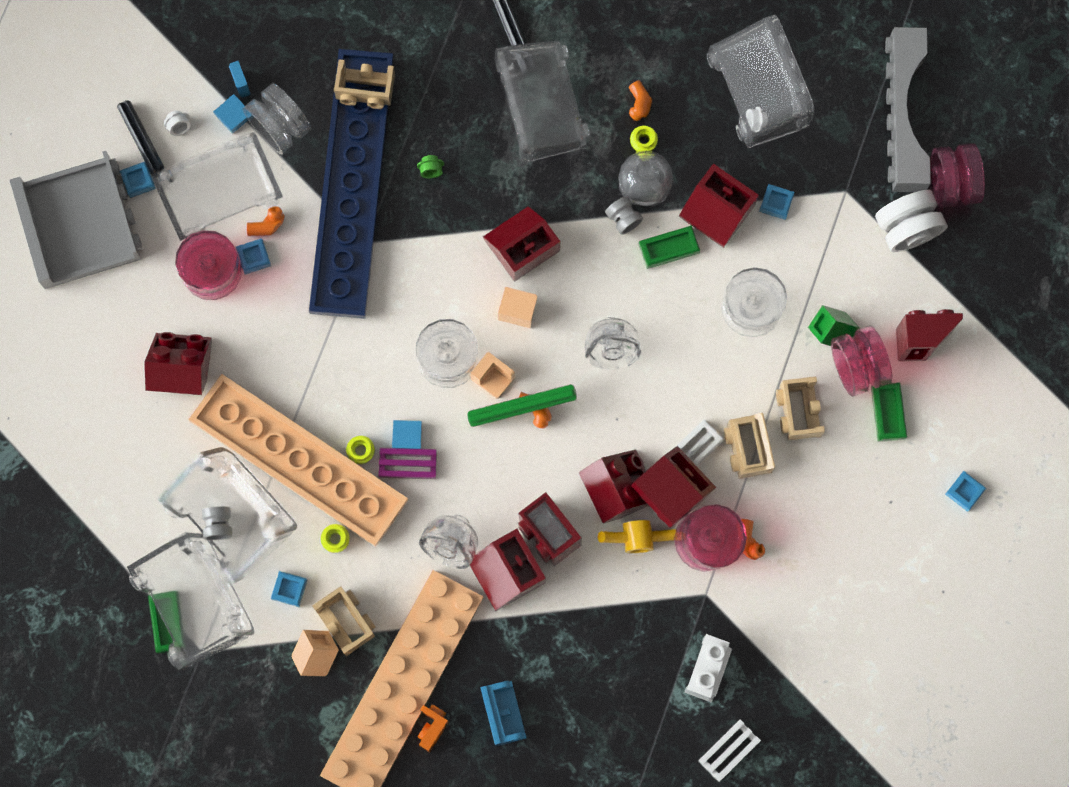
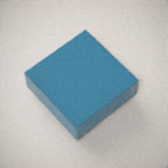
(239, 79)
(231, 114)
(137, 179)
(776, 201)
(253, 256)
(407, 434)
(965, 491)
(289, 589)

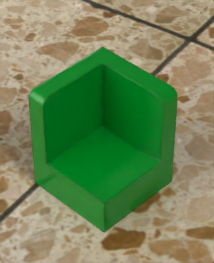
(831, 324)

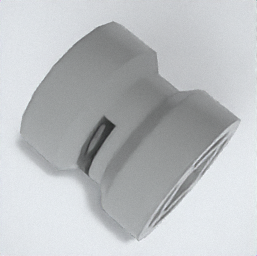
(624, 215)
(216, 523)

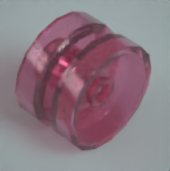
(957, 175)
(194, 270)
(861, 361)
(726, 535)

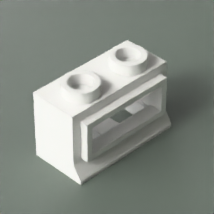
(709, 668)

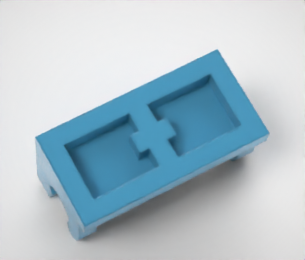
(503, 713)

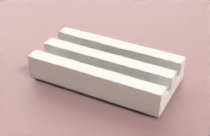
(711, 432)
(746, 733)

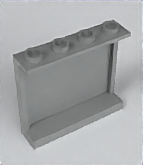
(77, 222)

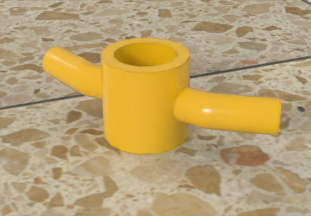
(637, 536)

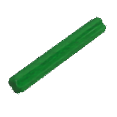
(522, 405)

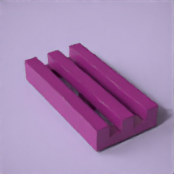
(407, 463)

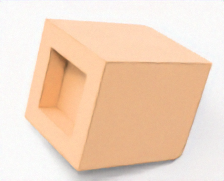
(517, 307)
(492, 375)
(314, 653)

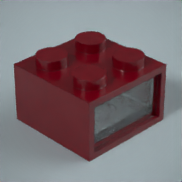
(549, 530)

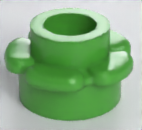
(430, 166)

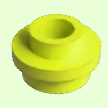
(643, 131)
(360, 441)
(331, 530)

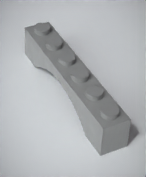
(909, 161)

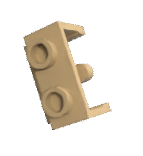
(364, 76)
(810, 405)
(738, 459)
(365, 623)

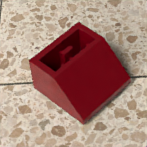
(719, 205)
(523, 242)
(923, 333)
(177, 363)
(610, 484)
(673, 486)
(507, 570)

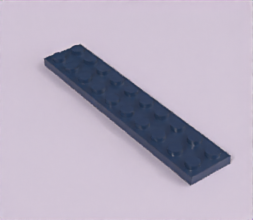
(350, 197)

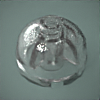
(645, 178)
(612, 343)
(450, 539)

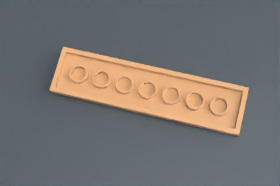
(298, 460)
(403, 684)

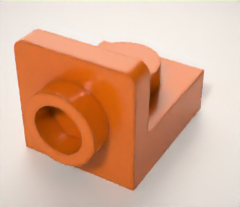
(431, 732)

